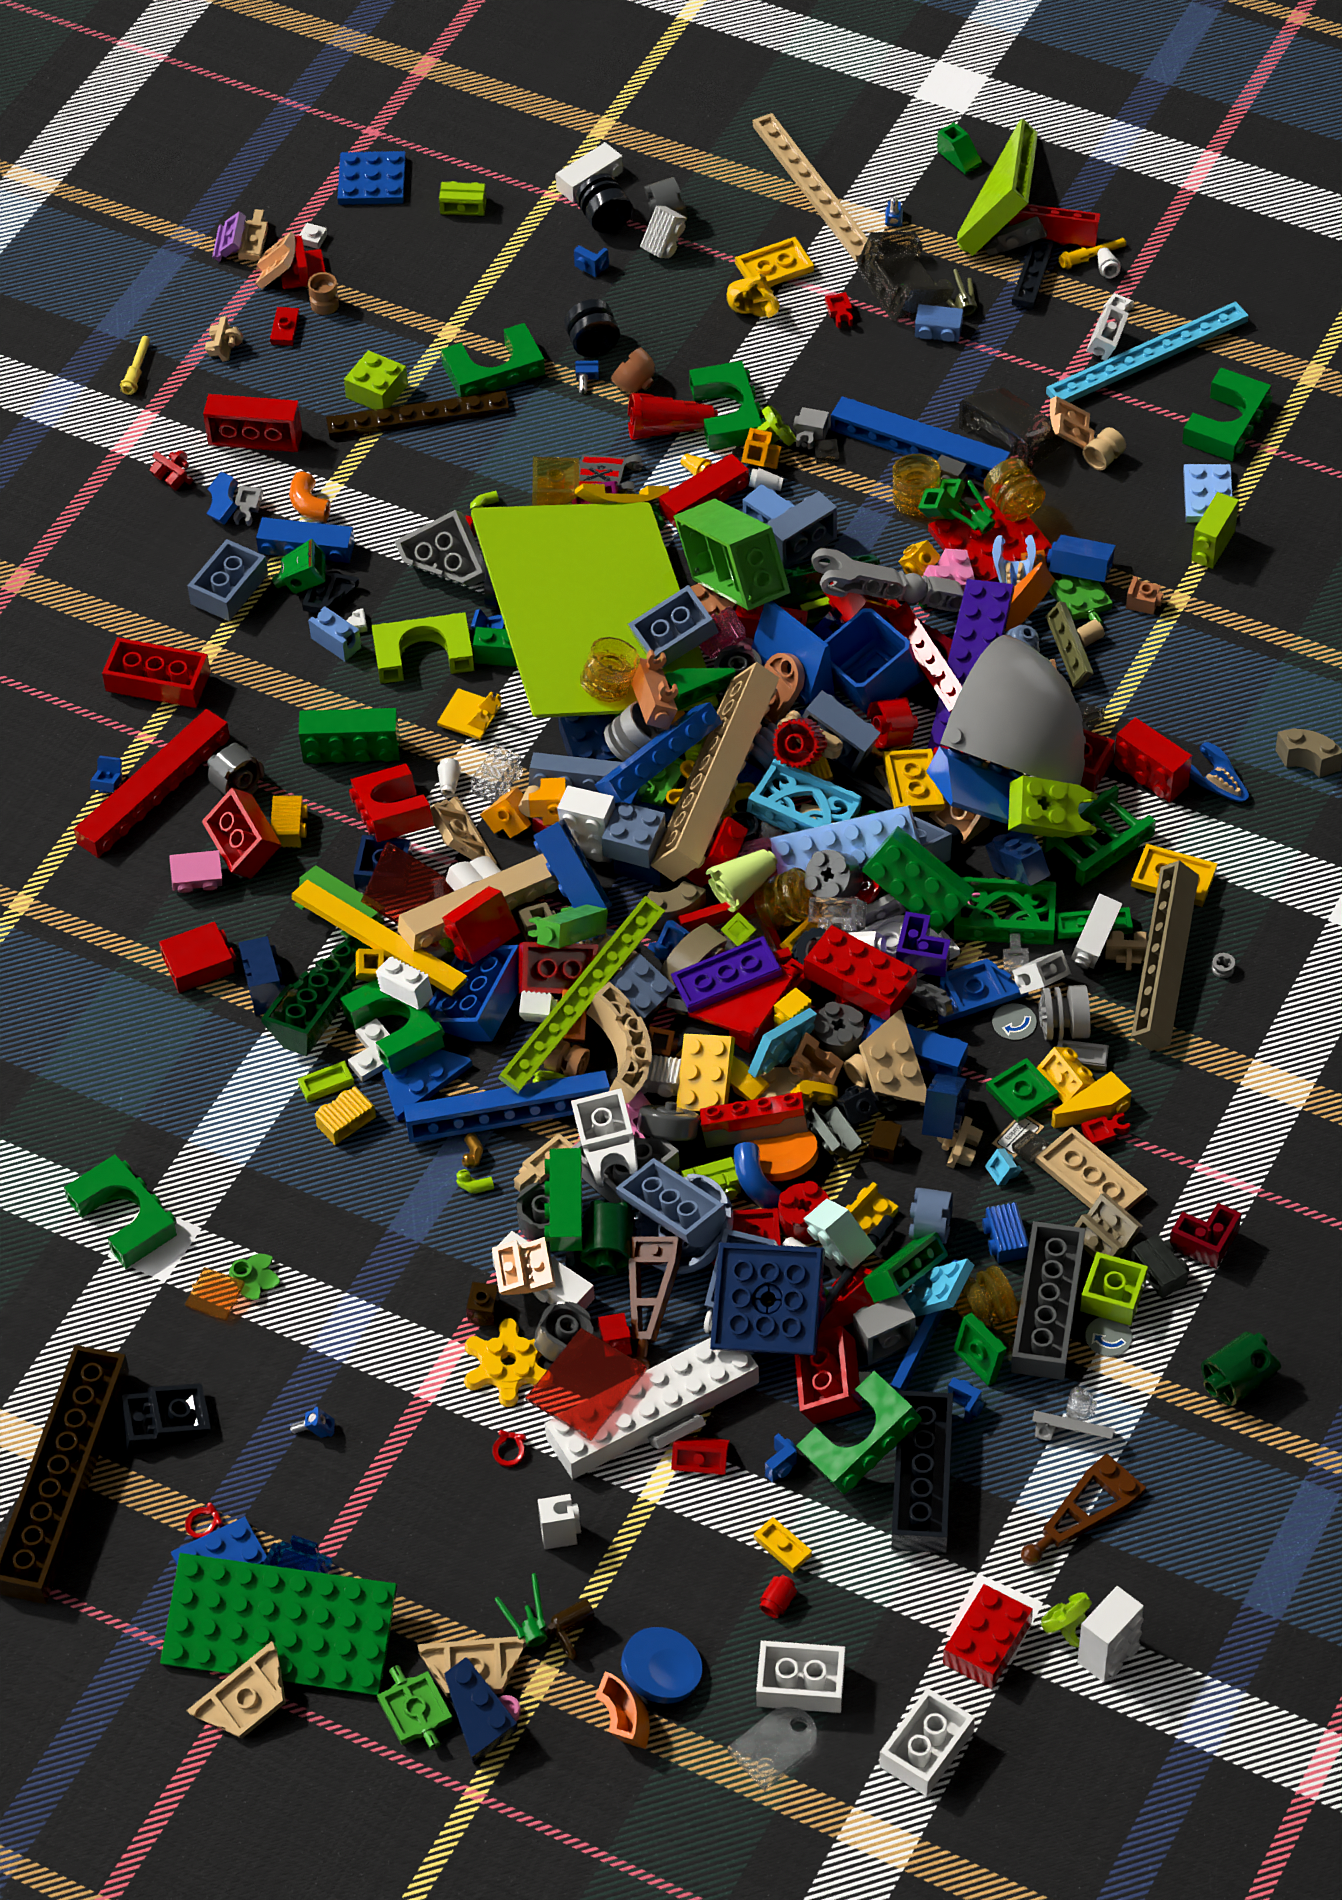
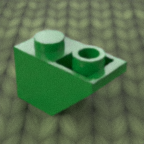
(958, 148)

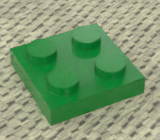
(1022, 1090)
(979, 1349)

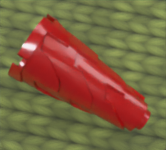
(664, 416)

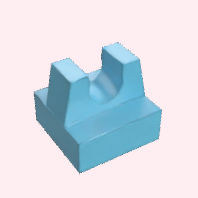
(1002, 1167)

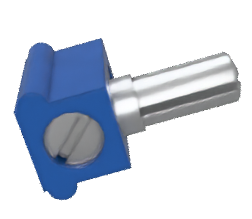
(894, 213)
(586, 371)
(317, 1422)

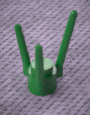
(981, 519)
(532, 1628)

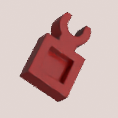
(839, 307)
(1101, 1131)

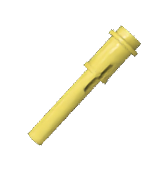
(129, 384)

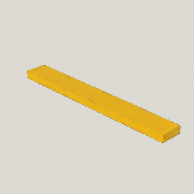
(377, 936)

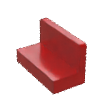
(700, 1455)

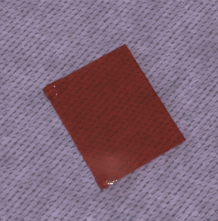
(402, 884)
(586, 1384)

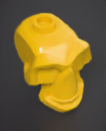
(752, 296)

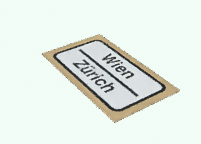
(1015, 1131)

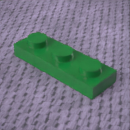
(1072, 923)

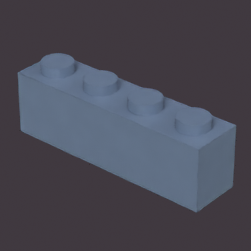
(577, 771)

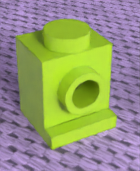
(738, 930)

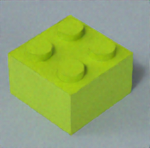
(375, 381)
(1113, 1288)

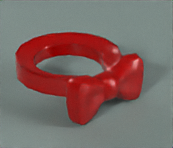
(503, 1436)
(210, 1509)

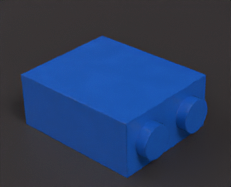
(1081, 558)

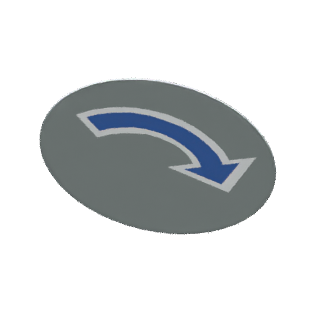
(1014, 1021)
(1108, 1337)

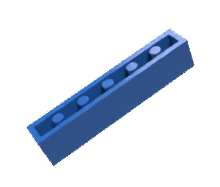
(659, 752)

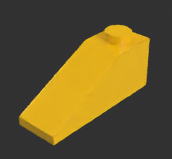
(1101, 1098)

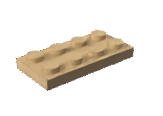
(1089, 1171)

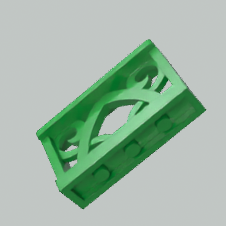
(993, 890)

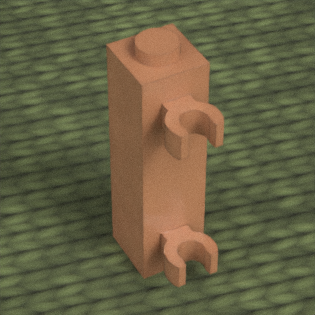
(653, 692)

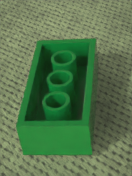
(349, 735)
(918, 879)

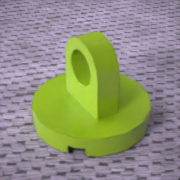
(776, 425)
(1067, 1617)

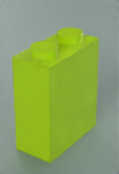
(1214, 530)

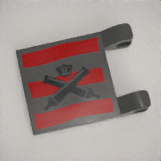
(608, 468)

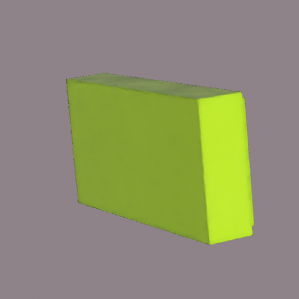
(325, 1081)

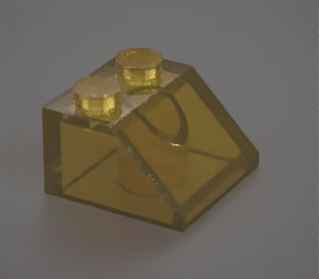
(554, 480)

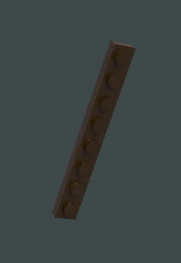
(417, 415)

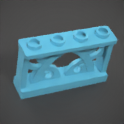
(799, 784)

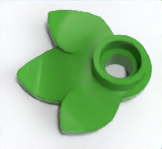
(257, 1275)

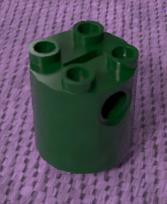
(607, 1237)
(1239, 1368)

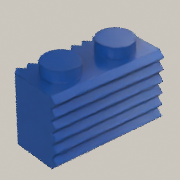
(1006, 1233)

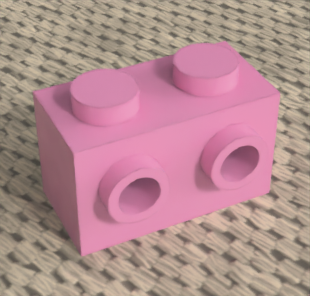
(196, 871)

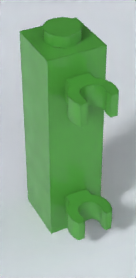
(339, 890)
(570, 926)

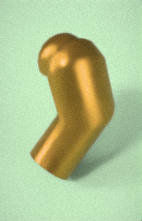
(476, 1149)

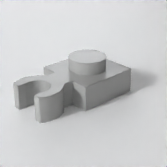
(248, 501)

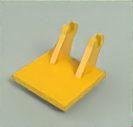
(470, 713)

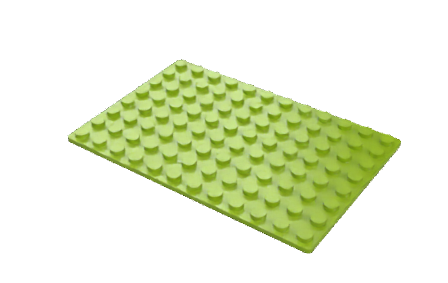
(568, 581)

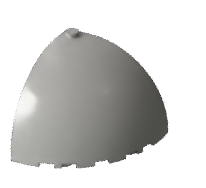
(1019, 714)

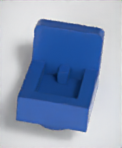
(591, 262)
(482, 620)
(107, 775)
(668, 940)
(967, 1396)
(783, 1460)

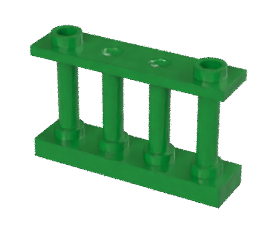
(1104, 855)

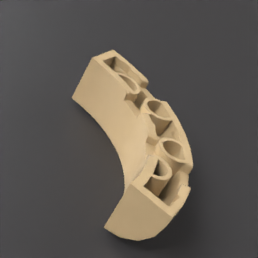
(628, 1036)

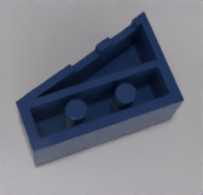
(1018, 857)
(261, 973)
(944, 1106)
(478, 1709)

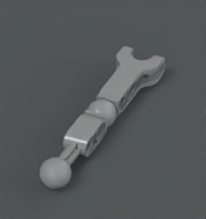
(884, 582)

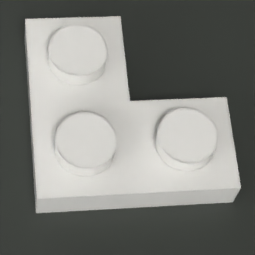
(367, 1062)

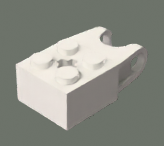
(605, 1133)

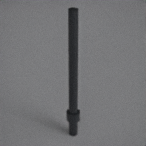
(876, 1236)

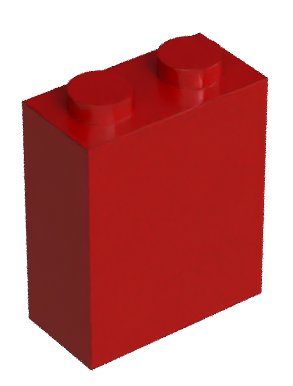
(725, 847)
(480, 925)
(197, 956)

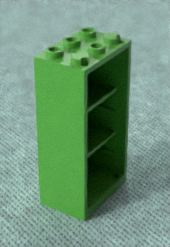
(732, 554)

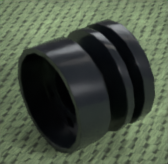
(604, 203)

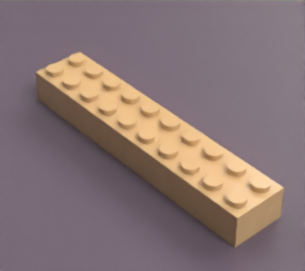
(715, 773)

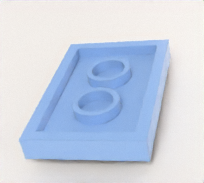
(1201, 486)

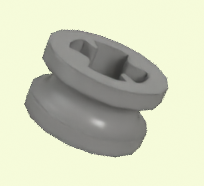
(1227, 960)

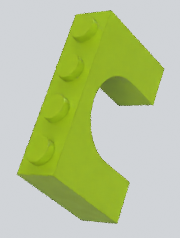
(446, 630)

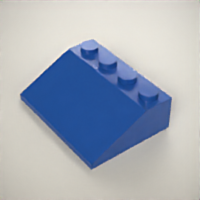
(784, 634)
(973, 783)
(483, 1000)

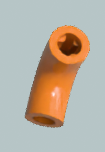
(303, 500)

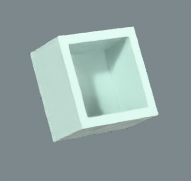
(839, 1234)

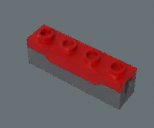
(753, 1119)

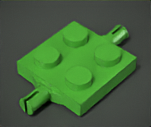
(1082, 596)
(414, 1708)

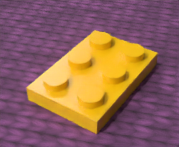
(777, 262)
(910, 782)
(1155, 857)
(705, 1071)

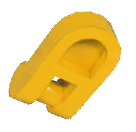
(817, 1092)

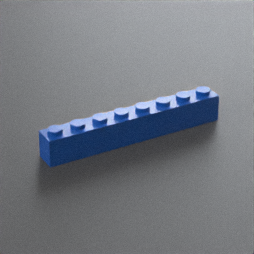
(913, 437)
(500, 1107)

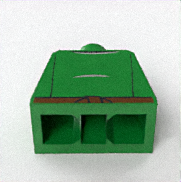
(302, 568)

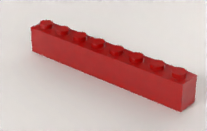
(152, 783)

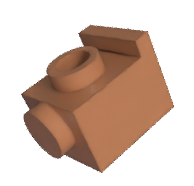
(1143, 596)

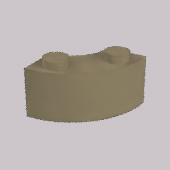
(1309, 751)
(677, 902)
(695, 947)

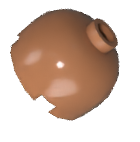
(635, 373)

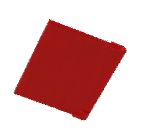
(750, 1008)

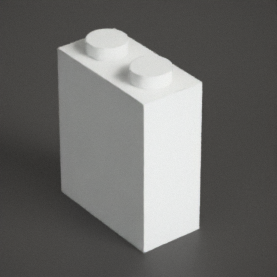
(1096, 932)

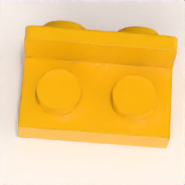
(1065, 1072)
(871, 1207)

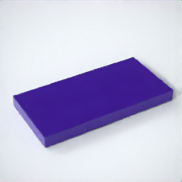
(726, 974)

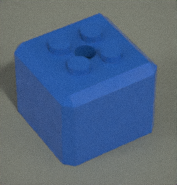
(866, 648)

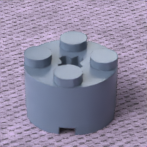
(931, 1213)

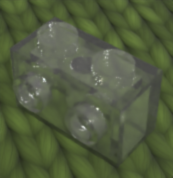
(841, 912)

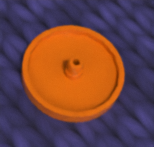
(787, 1155)

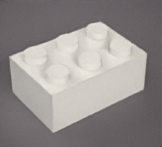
(587, 818)
(1110, 1634)
(800, 1676)
(927, 1741)

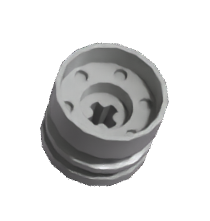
(629, 732)
(1066, 1012)

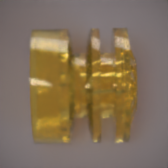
(911, 478)
(1014, 489)
(609, 669)
(783, 899)
(987, 1297)

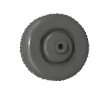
(668, 1122)

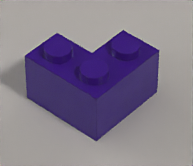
(919, 950)

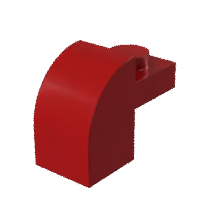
(615, 1332)

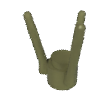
(964, 300)

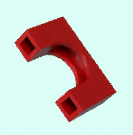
(385, 819)

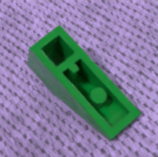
(698, 683)

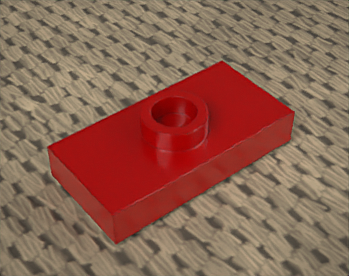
(284, 326)

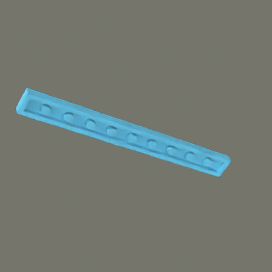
(1148, 353)

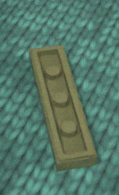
(1069, 644)

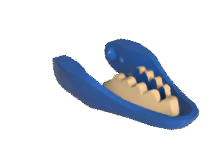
(1222, 778)

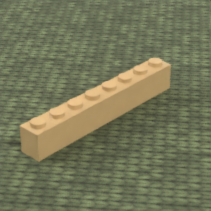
(518, 884)

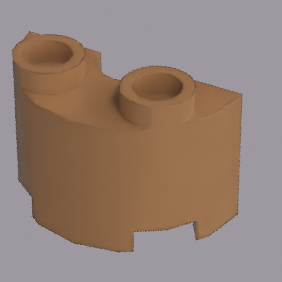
(813, 1063)

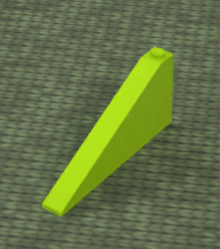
(1004, 191)

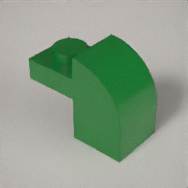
(937, 500)

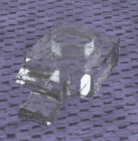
(1015, 956)

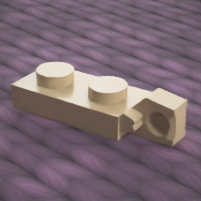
(253, 237)
(534, 1167)

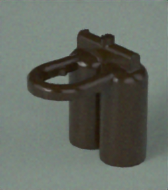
(569, 1621)

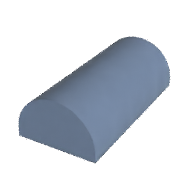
(674, 1203)

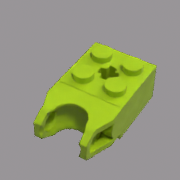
(1048, 807)

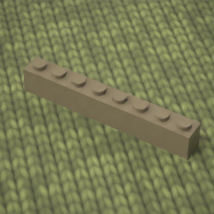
(1165, 956)

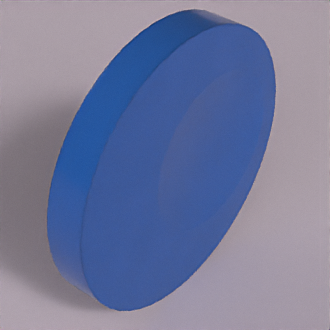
(661, 1665)

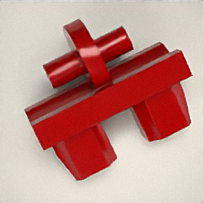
(174, 466)

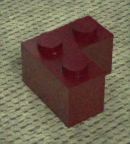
(1206, 1240)

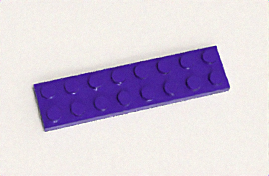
(979, 623)

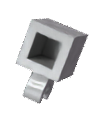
(811, 426)

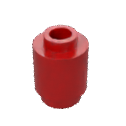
(777, 1596)

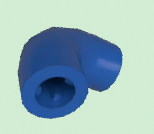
(752, 1177)

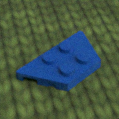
(977, 988)
(423, 1079)

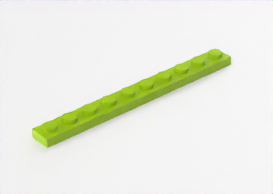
(581, 994)

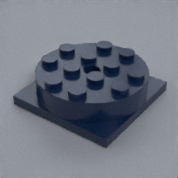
(745, 1281)

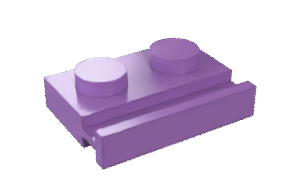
(229, 236)

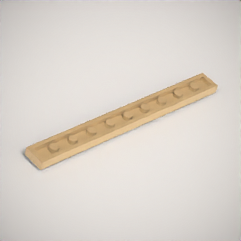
(811, 184)

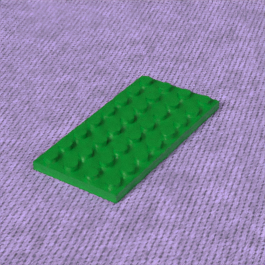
(324, 1625)

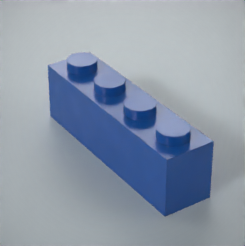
(283, 536)
(570, 866)
(933, 1051)

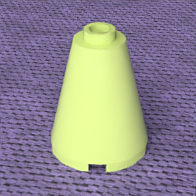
(741, 877)

